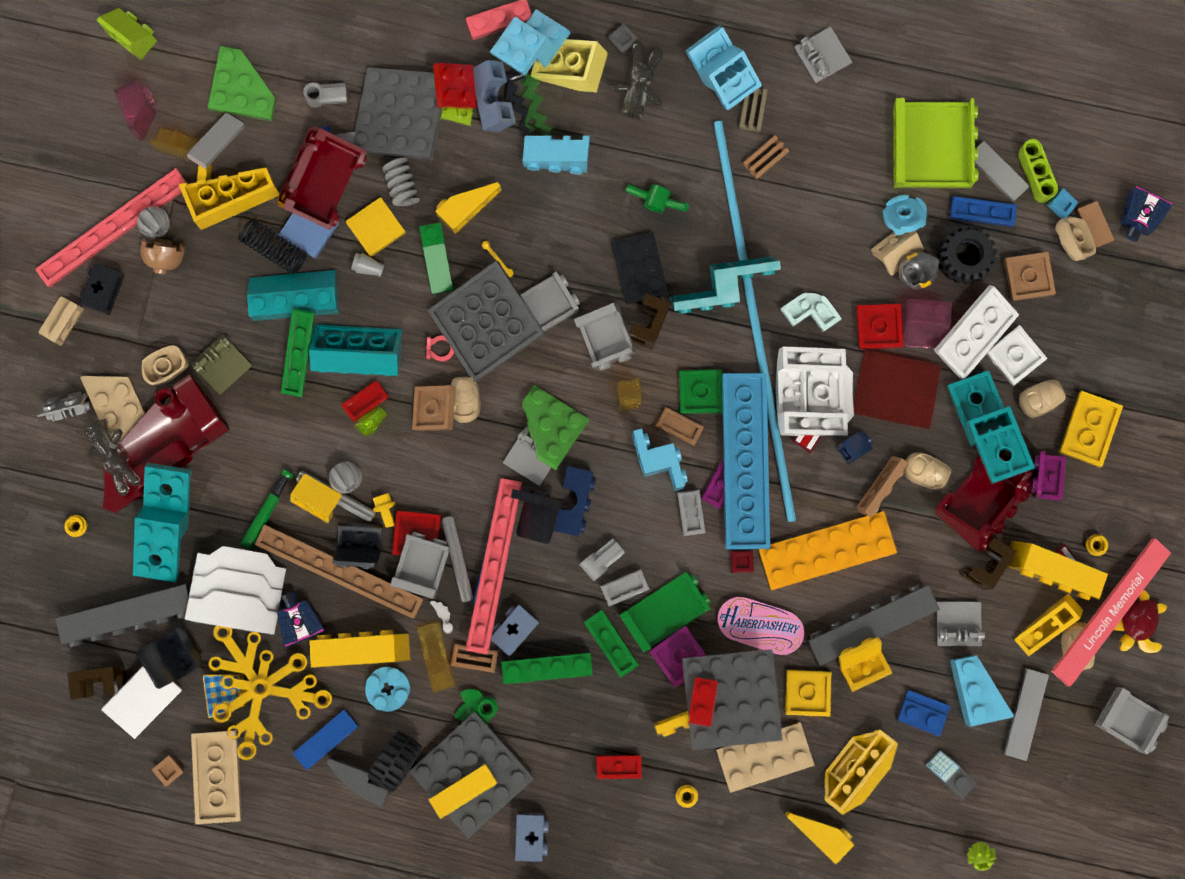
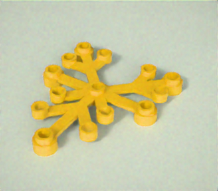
(245, 665)

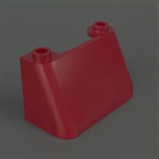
(320, 177)

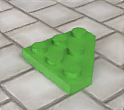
(239, 87)
(551, 426)

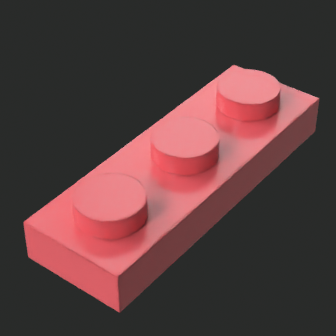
(497, 19)

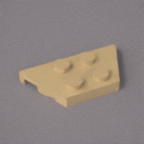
(115, 400)

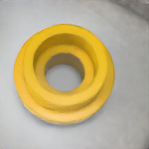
(70, 523)
(1103, 545)
(686, 803)

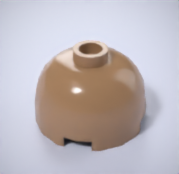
(161, 254)

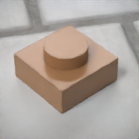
(168, 770)

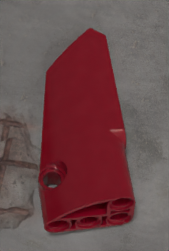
(167, 436)

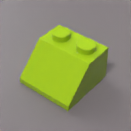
(128, 32)

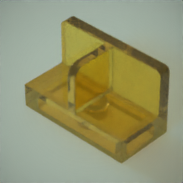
(174, 143)
(629, 394)

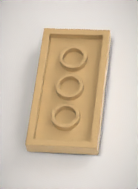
(761, 762)
(216, 777)

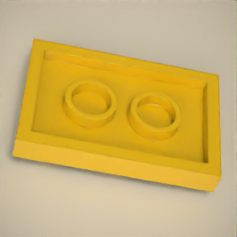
(1090, 429)

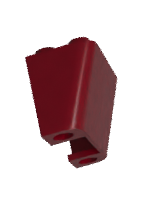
(981, 508)

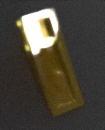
(436, 657)

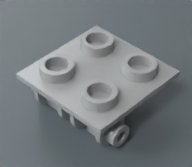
(822, 54)
(58, 409)
(524, 460)
(959, 624)

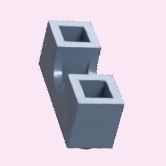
(488, 79)

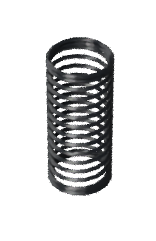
(300, 253)

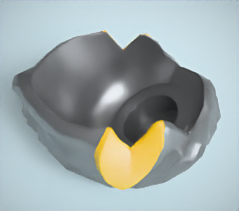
(918, 270)

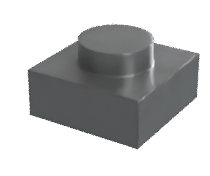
(622, 39)

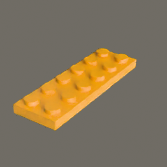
(827, 550)

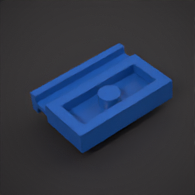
(923, 713)

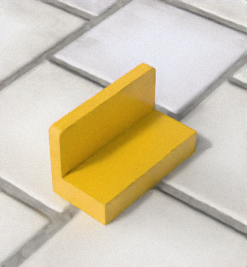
(315, 498)

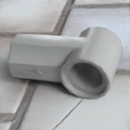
(327, 94)
(599, 562)

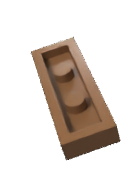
(882, 486)

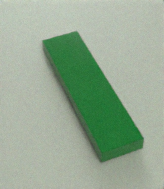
(298, 352)

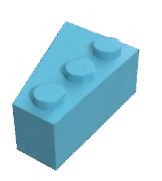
(556, 154)
(977, 692)

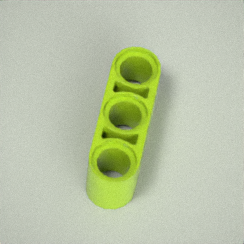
(1040, 161)

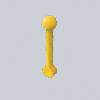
(486, 245)

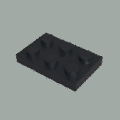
(639, 267)

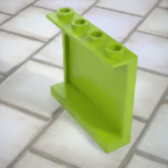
(934, 144)

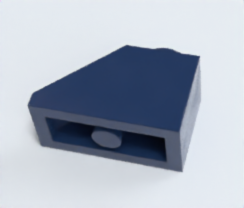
(855, 447)

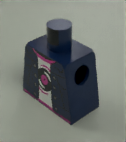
(1143, 212)
(298, 621)

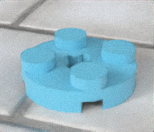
(903, 224)
(398, 695)

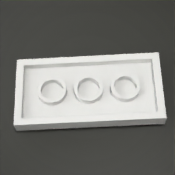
(976, 332)

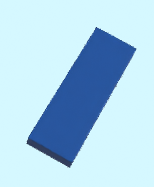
(983, 211)
(325, 739)

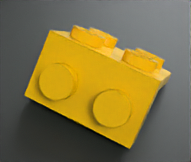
(863, 664)

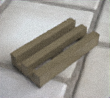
(750, 127)

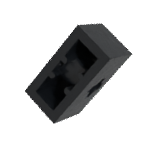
(100, 300)

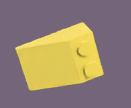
(574, 66)

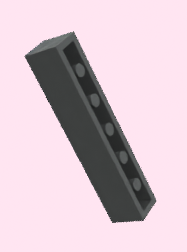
(123, 615)
(875, 623)

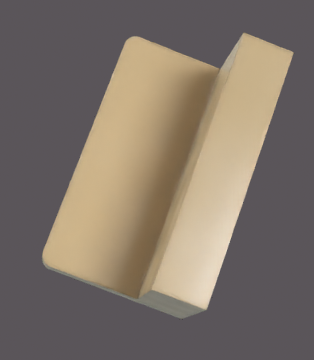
(896, 249)
(61, 320)

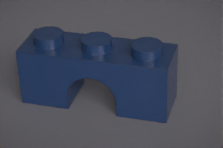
(579, 482)

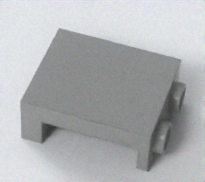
(551, 301)
(606, 336)
(421, 565)
(1132, 721)

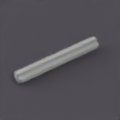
(348, 503)
(457, 559)

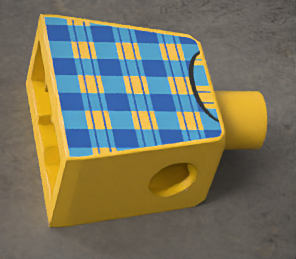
(217, 695)

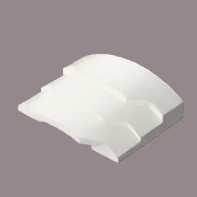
(813, 391)
(236, 590)

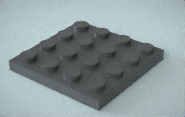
(398, 114)
(486, 321)
(744, 700)
(460, 754)

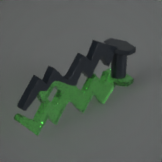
(529, 113)

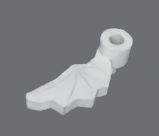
(444, 614)

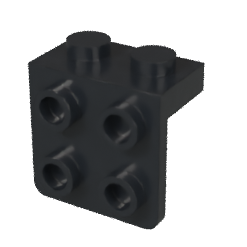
(537, 516)
(358, 545)
(170, 658)

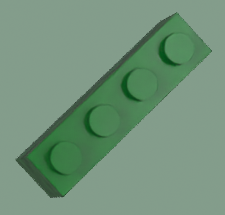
(547, 668)

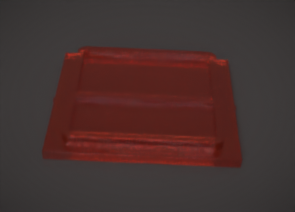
(897, 389)

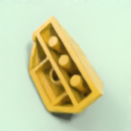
(858, 770)

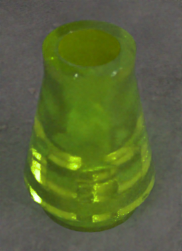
(370, 422)

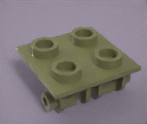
(221, 364)

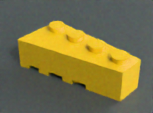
(228, 195)
(1057, 570)
(359, 649)

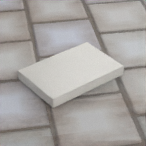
(139, 702)

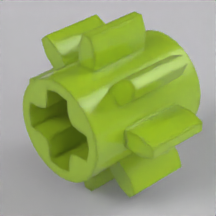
(981, 856)

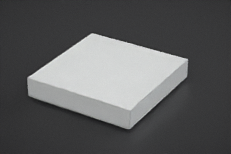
(1016, 355)

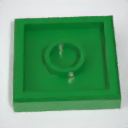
(700, 391)

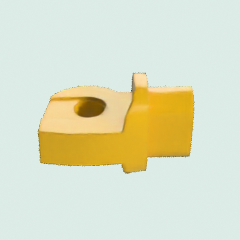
(383, 504)

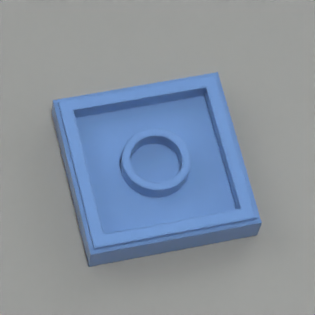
(306, 234)

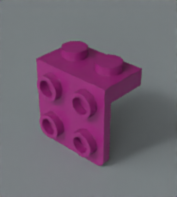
(1049, 478)

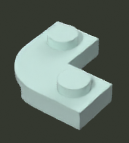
(813, 305)

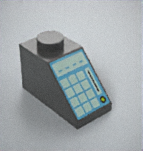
(950, 774)

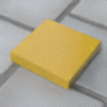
(375, 227)
(808, 693)

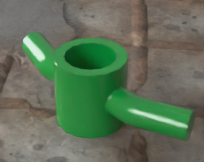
(657, 198)

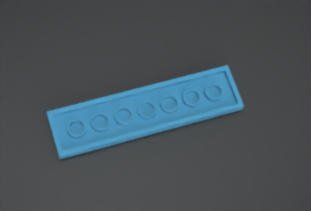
(745, 461)

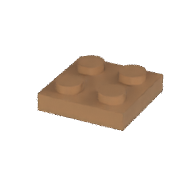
(1029, 276)
(433, 408)

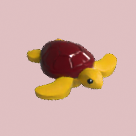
(1140, 624)

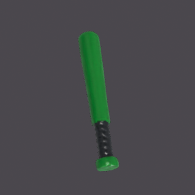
(263, 515)

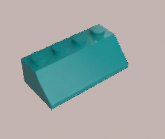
(277, 295)
(356, 350)

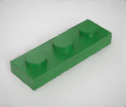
(611, 643)

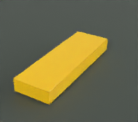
(463, 791)

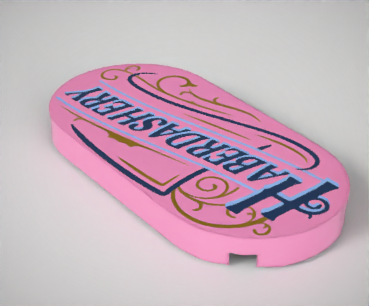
(760, 625)

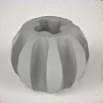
(153, 222)
(345, 477)

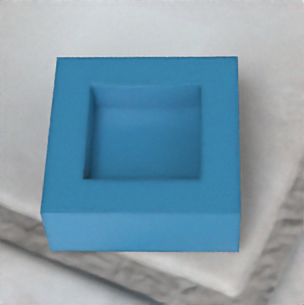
(1062, 203)

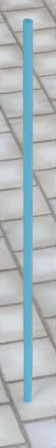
(754, 319)

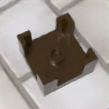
(656, 308)
(988, 578)
(82, 682)

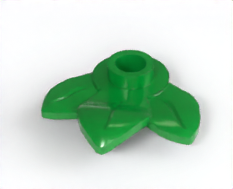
(474, 702)

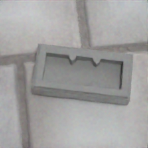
(691, 513)
(624, 587)

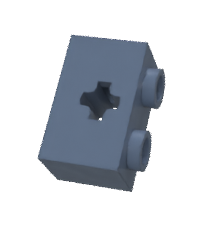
(508, 642)
(524, 848)

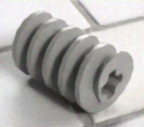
(398, 182)

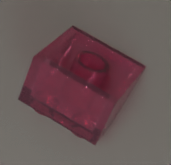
(137, 107)
(925, 322)

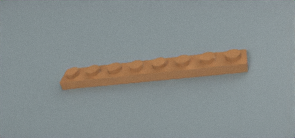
(349, 577)

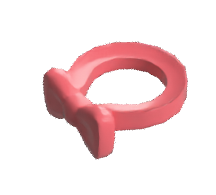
(429, 353)

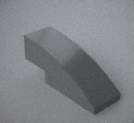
(357, 780)

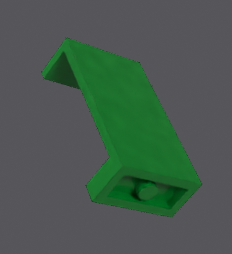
(665, 611)

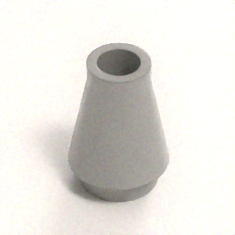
(366, 265)

